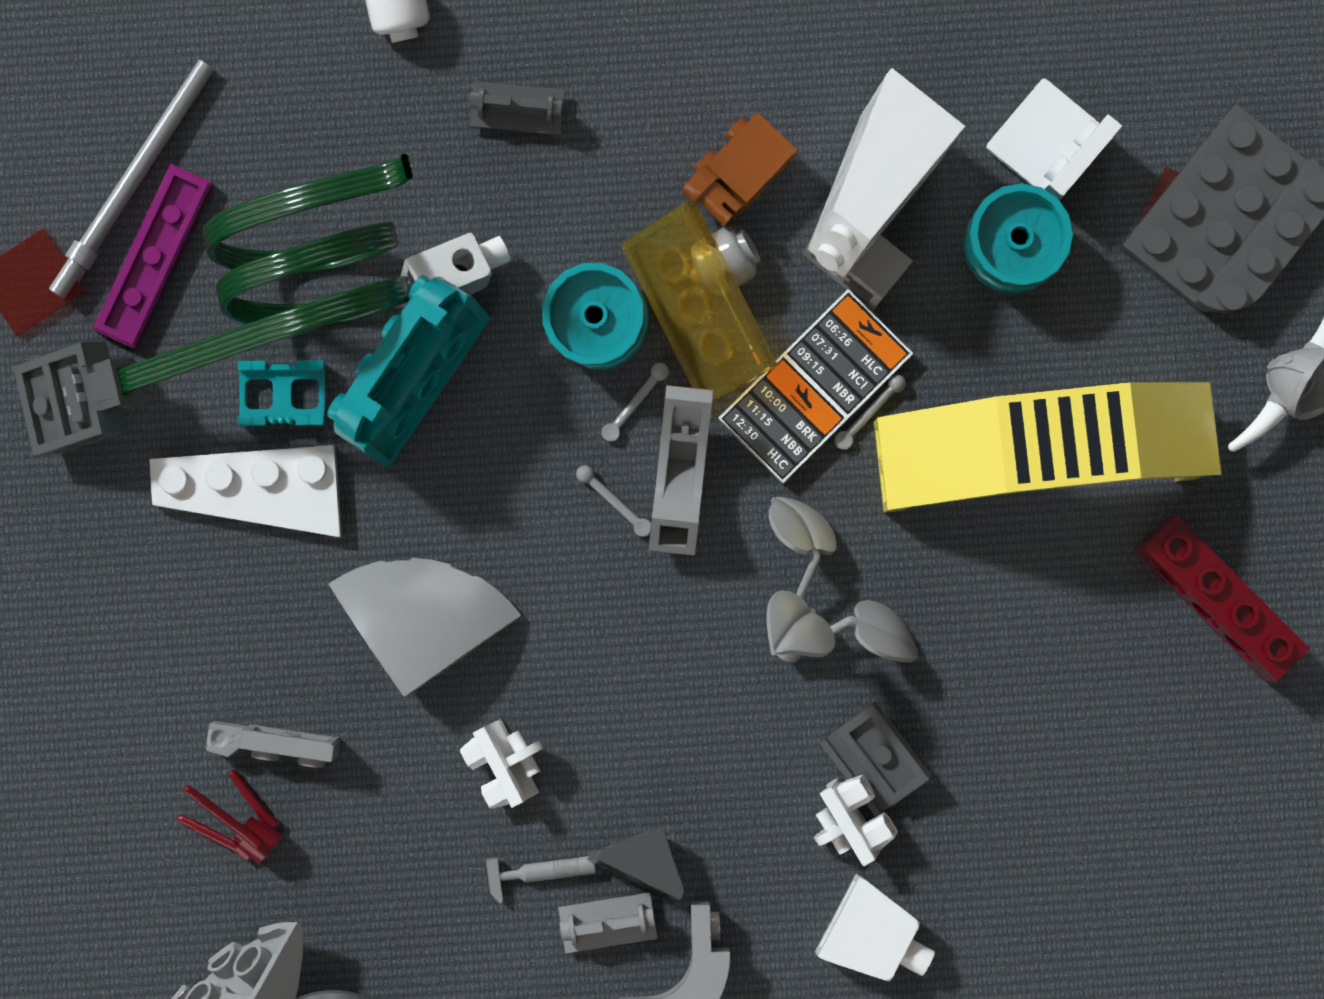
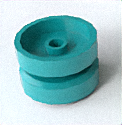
(1025, 212)
(623, 321)

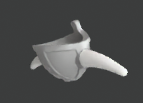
(1294, 387)

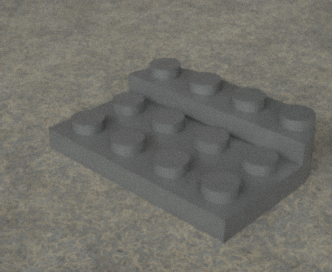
(1230, 217)

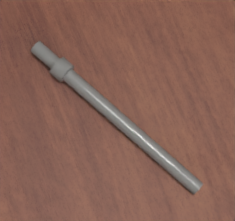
(82, 253)

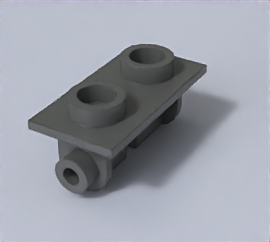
(516, 108)

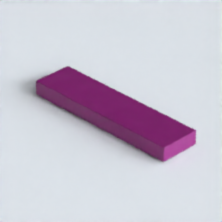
(153, 256)

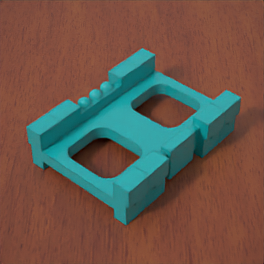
(282, 378)

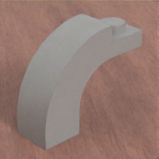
(680, 470)
(708, 964)

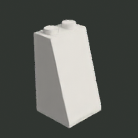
(886, 162)

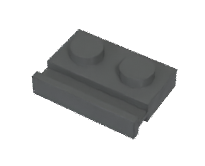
(877, 750)

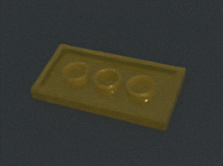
(698, 302)

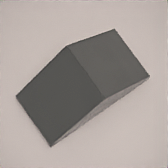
(644, 861)

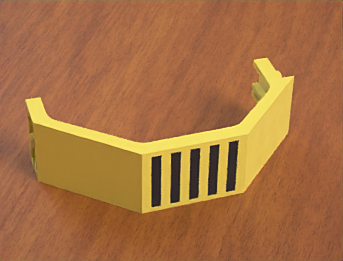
(1047, 442)

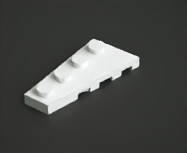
(263, 487)

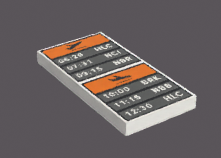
(815, 386)

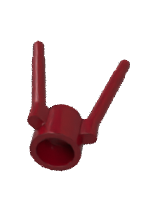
(252, 839)

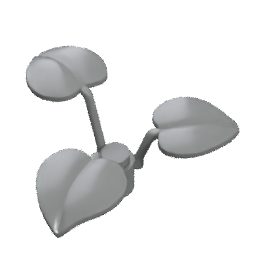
(797, 629)

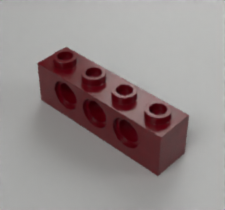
(1221, 599)

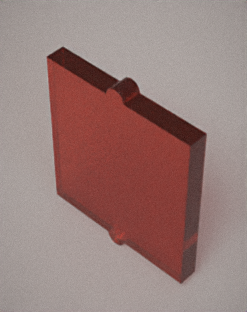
(26, 280)

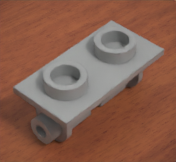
(607, 922)

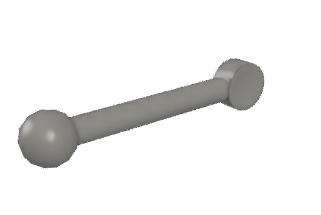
(611, 431)
(844, 439)
(586, 475)

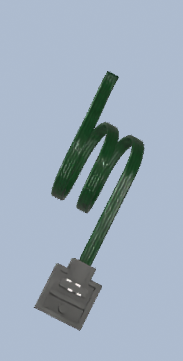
(81, 392)

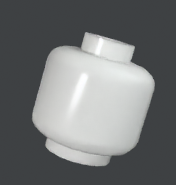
(397, 17)

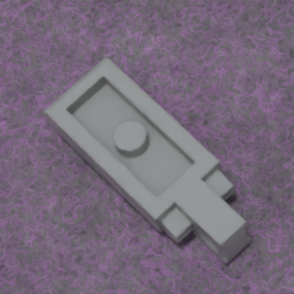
(271, 742)

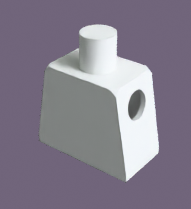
(462, 251)
(873, 934)

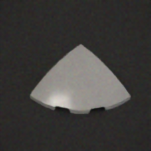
(421, 615)
(254, 971)

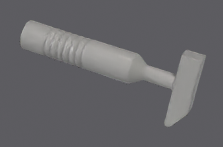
(536, 872)

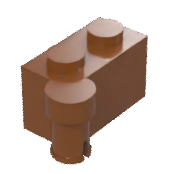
(740, 170)

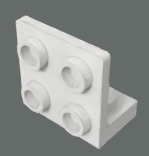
(1050, 139)

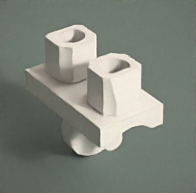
(509, 760)
(843, 802)

